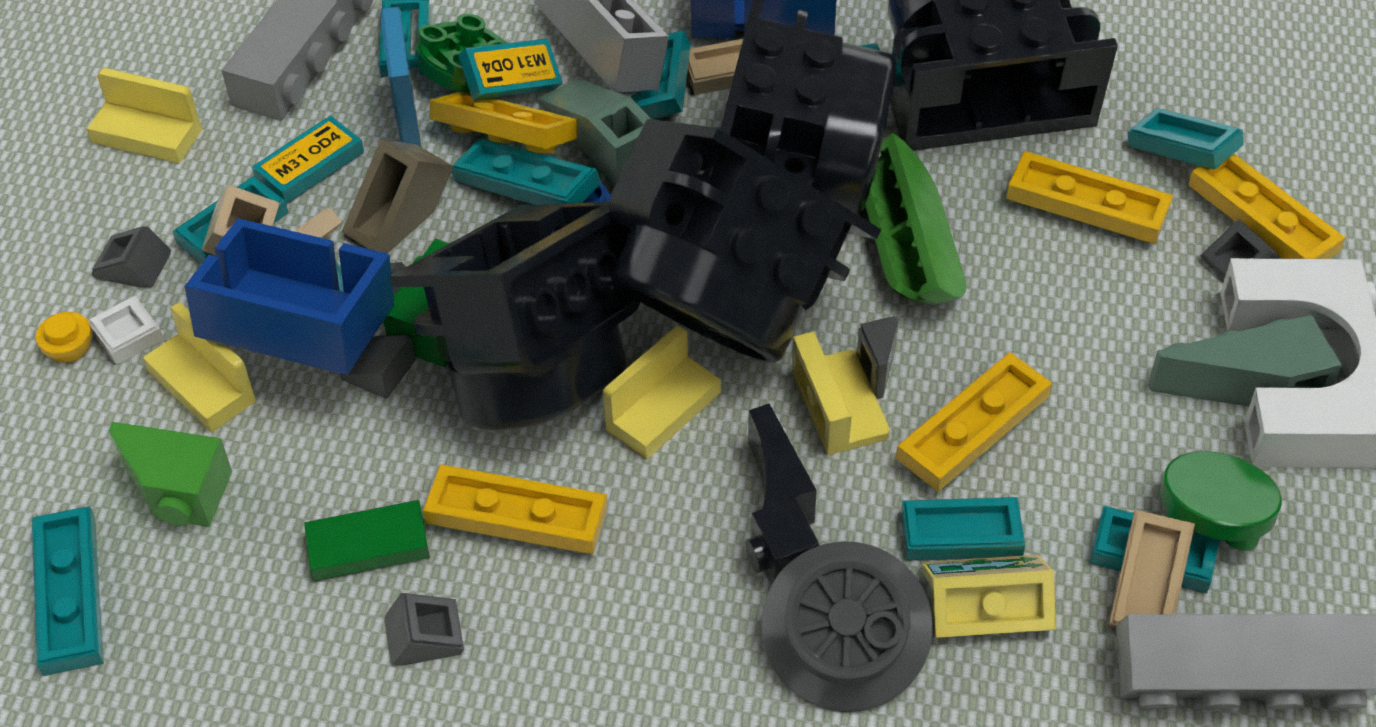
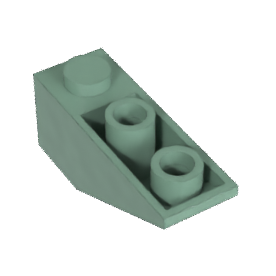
(606, 122)
(1235, 362)

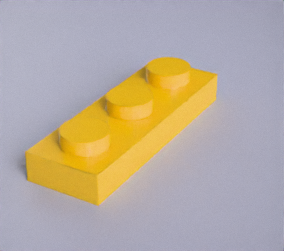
(504, 121)
(1089, 197)
(1266, 210)
(973, 421)
(516, 509)

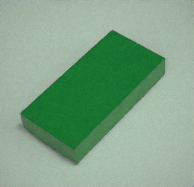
(366, 540)

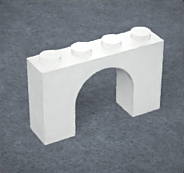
(1310, 425)

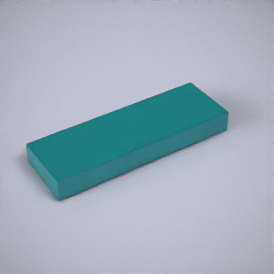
(524, 174)
(66, 591)

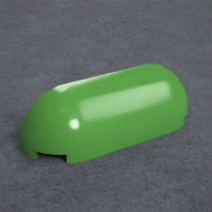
(914, 232)

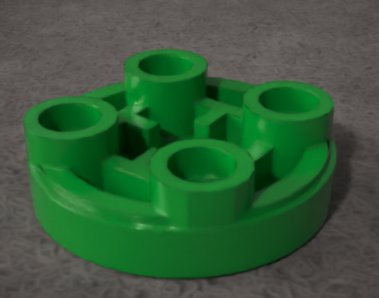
(442, 43)
(1221, 496)

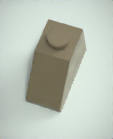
(396, 195)

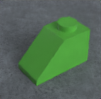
(174, 471)

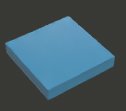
(400, 76)

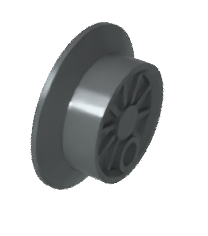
(847, 626)

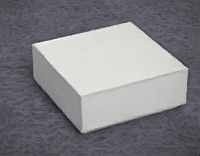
(125, 330)

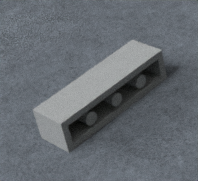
(613, 39)
(287, 53)
(1247, 658)

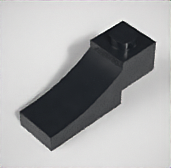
(783, 525)

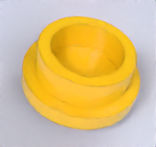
(64, 336)

